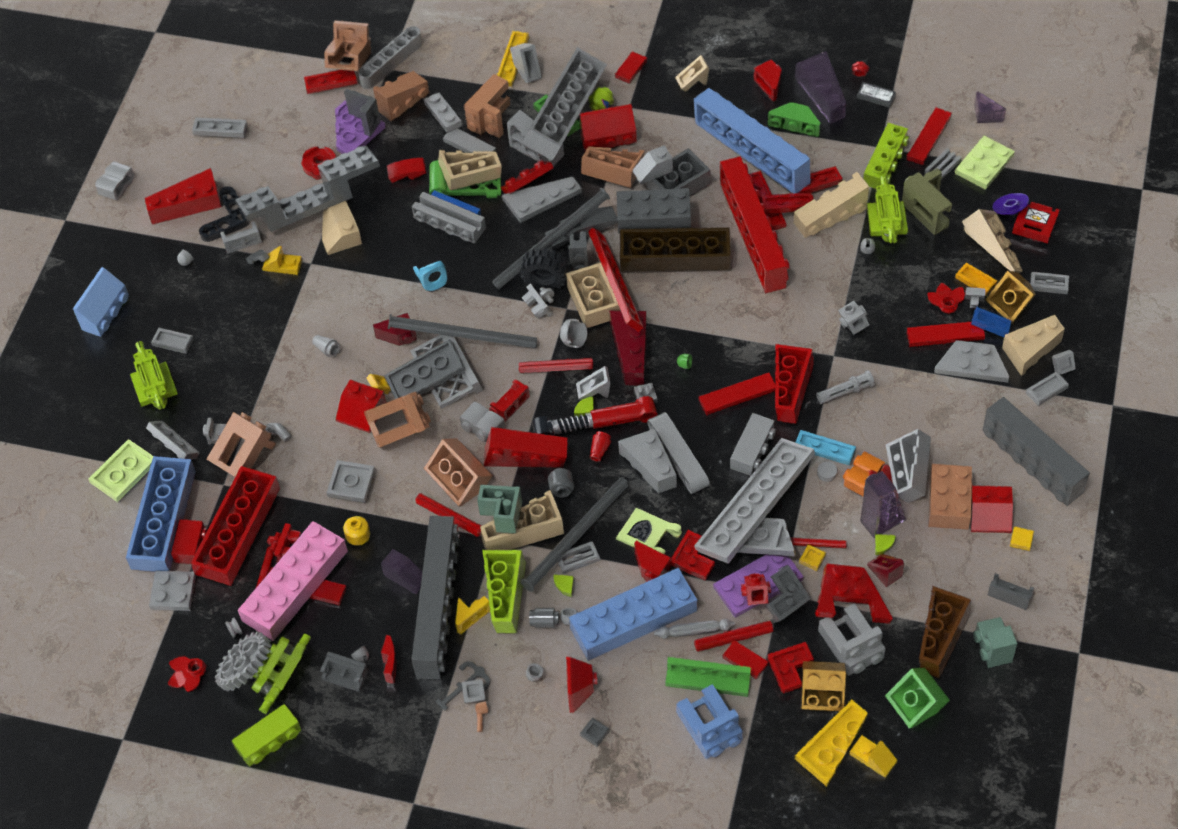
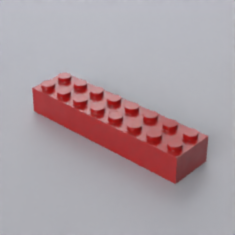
(753, 224)

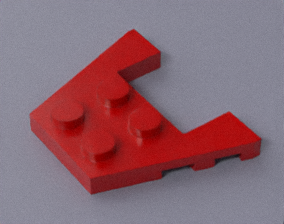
(850, 585)

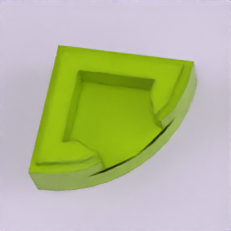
(584, 406)
(883, 543)
(564, 584)

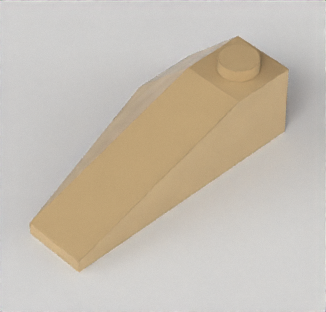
(988, 231)

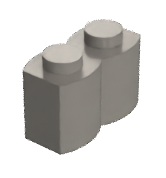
(114, 180)
(480, 420)

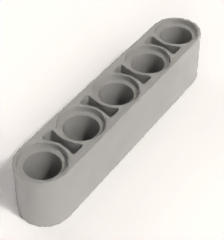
(390, 57)
(679, 453)

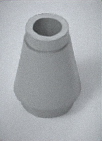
(326, 345)

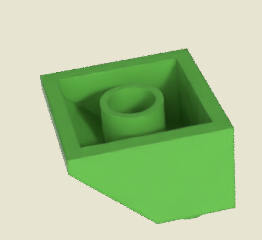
(916, 697)

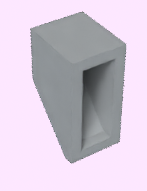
(526, 61)
(653, 165)

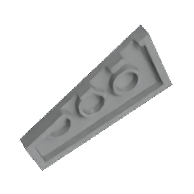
(537, 199)

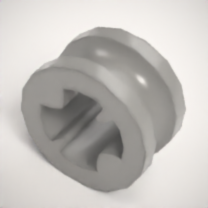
(233, 627)

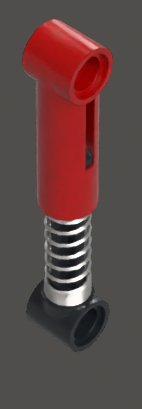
(641, 409)

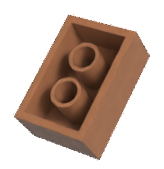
(950, 496)

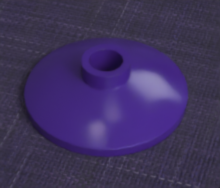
(1010, 203)

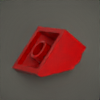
(579, 682)

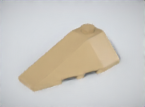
(339, 229)

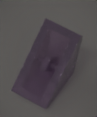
(988, 110)

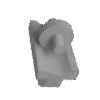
(533, 296)

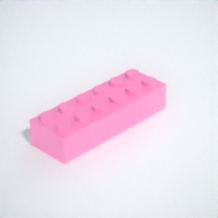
(292, 580)

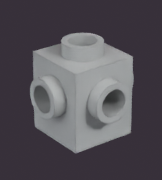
(853, 317)

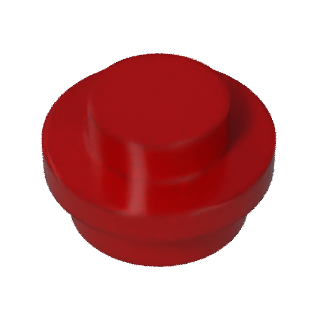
(860, 68)

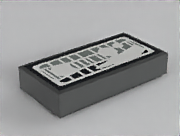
(876, 94)

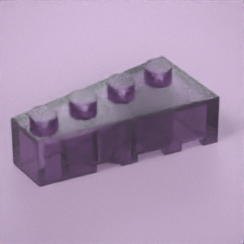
(822, 86)
(880, 505)

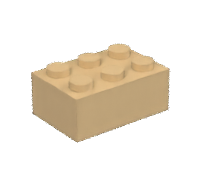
(591, 294)

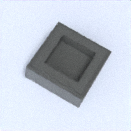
(594, 732)

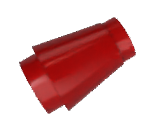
(599, 445)

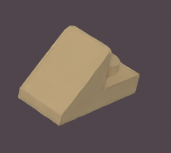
(696, 71)

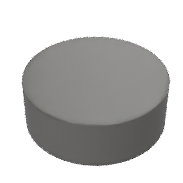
(827, 471)

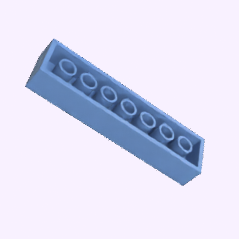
(752, 141)

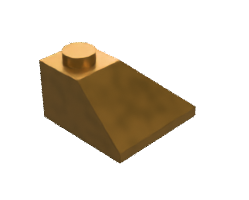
(1011, 295)

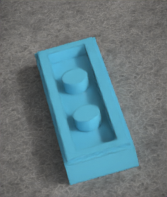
(827, 447)

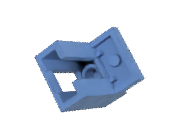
(716, 734)

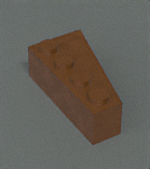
(943, 627)

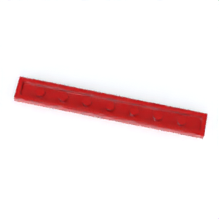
(615, 279)

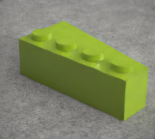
(504, 575)

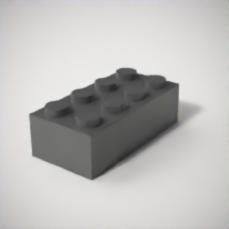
(653, 209)

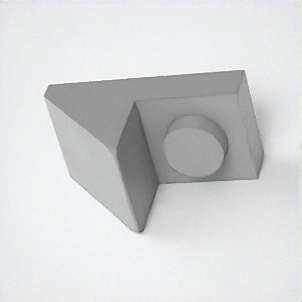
(595, 383)

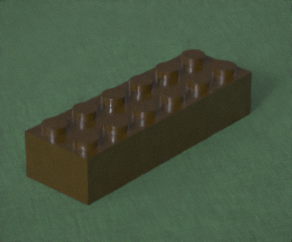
(675, 249)

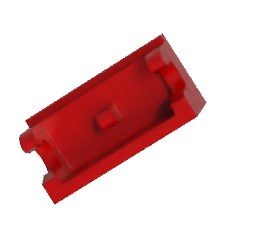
(511, 400)

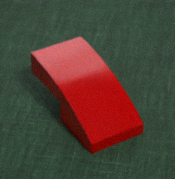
(409, 167)
(389, 657)

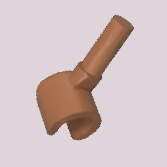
(481, 708)

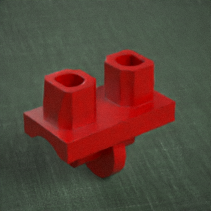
(281, 541)

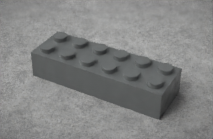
(1035, 451)

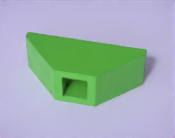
(794, 118)

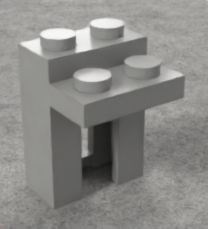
(859, 651)

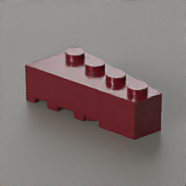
(630, 347)

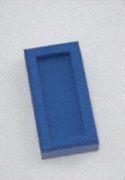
(991, 322)

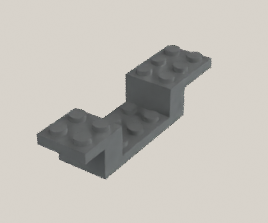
(313, 200)

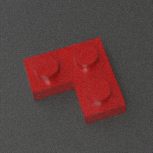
(688, 558)
(785, 664)

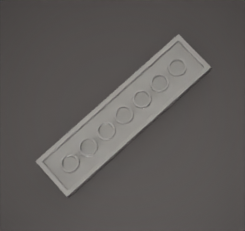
(754, 500)

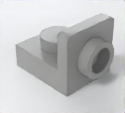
(212, 431)

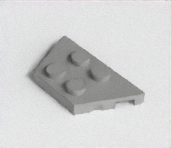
(973, 361)
(769, 538)

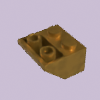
(823, 686)

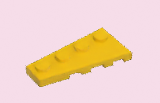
(828, 747)

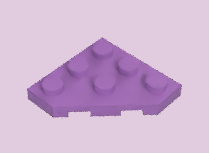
(350, 130)

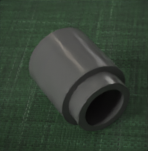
(544, 617)

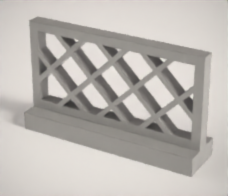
(468, 375)

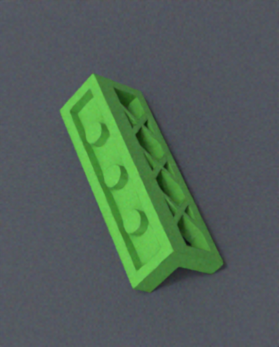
(701, 674)

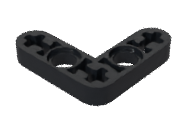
(231, 219)

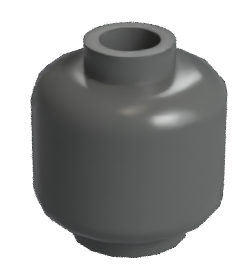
(561, 482)

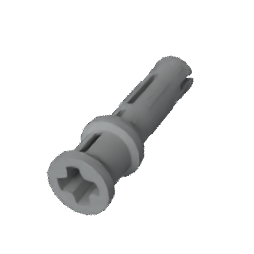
(854, 384)

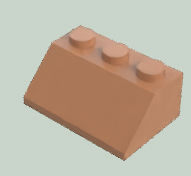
(457, 471)

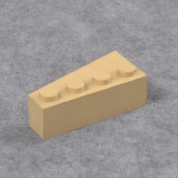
(833, 206)

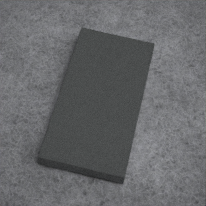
(426, 371)

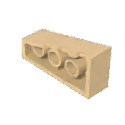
(536, 523)

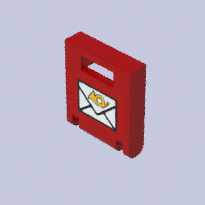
(1036, 216)

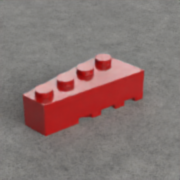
(791, 377)

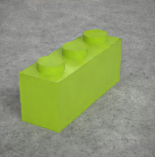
(267, 735)

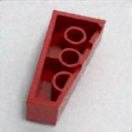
(184, 198)
(524, 449)

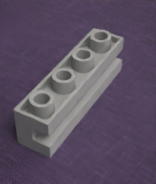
(449, 217)

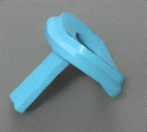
(424, 273)

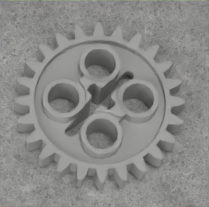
(242, 661)

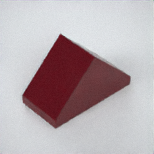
(887, 568)

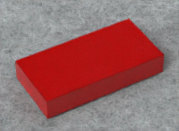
(630, 67)
(742, 656)

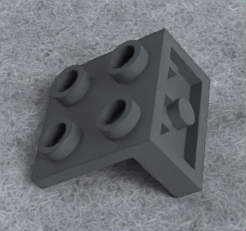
(364, 108)

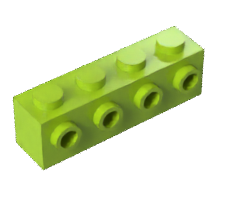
(886, 154)

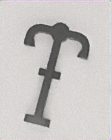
(478, 672)

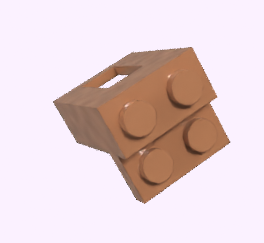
(350, 41)
(486, 106)
(411, 406)
(255, 439)

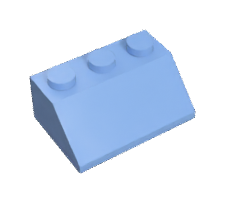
(100, 303)

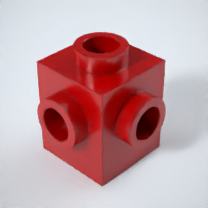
(756, 589)

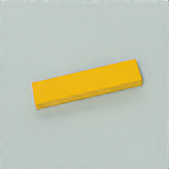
(507, 69)

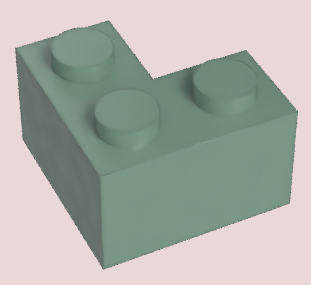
(503, 504)
(996, 642)

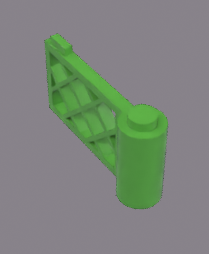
(438, 183)

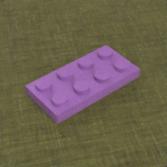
(730, 587)

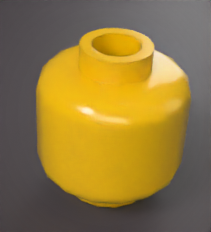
(356, 530)

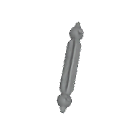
(694, 628)

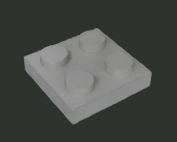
(350, 481)
(172, 590)

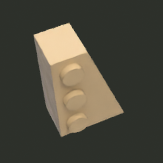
(469, 168)
(1032, 342)

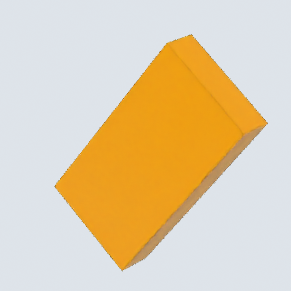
(975, 278)

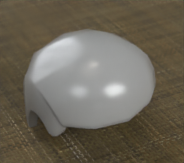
(573, 333)

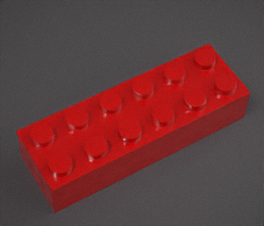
(235, 525)

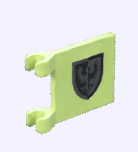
(647, 530)

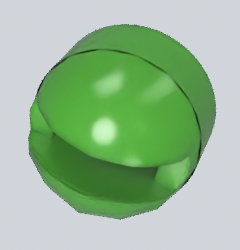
(685, 361)

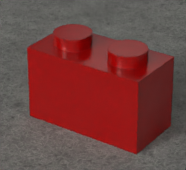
(187, 540)

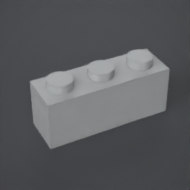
(752, 444)

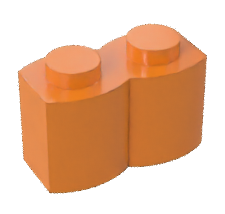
(855, 477)

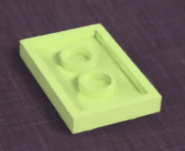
(984, 162)
(122, 470)

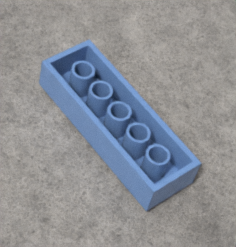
(159, 513)
(633, 614)

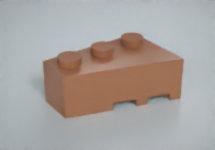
(400, 95)
(611, 165)

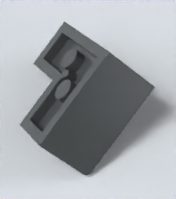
(791, 597)

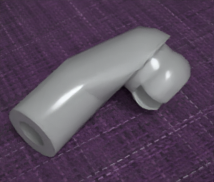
(278, 429)

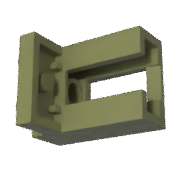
(925, 201)

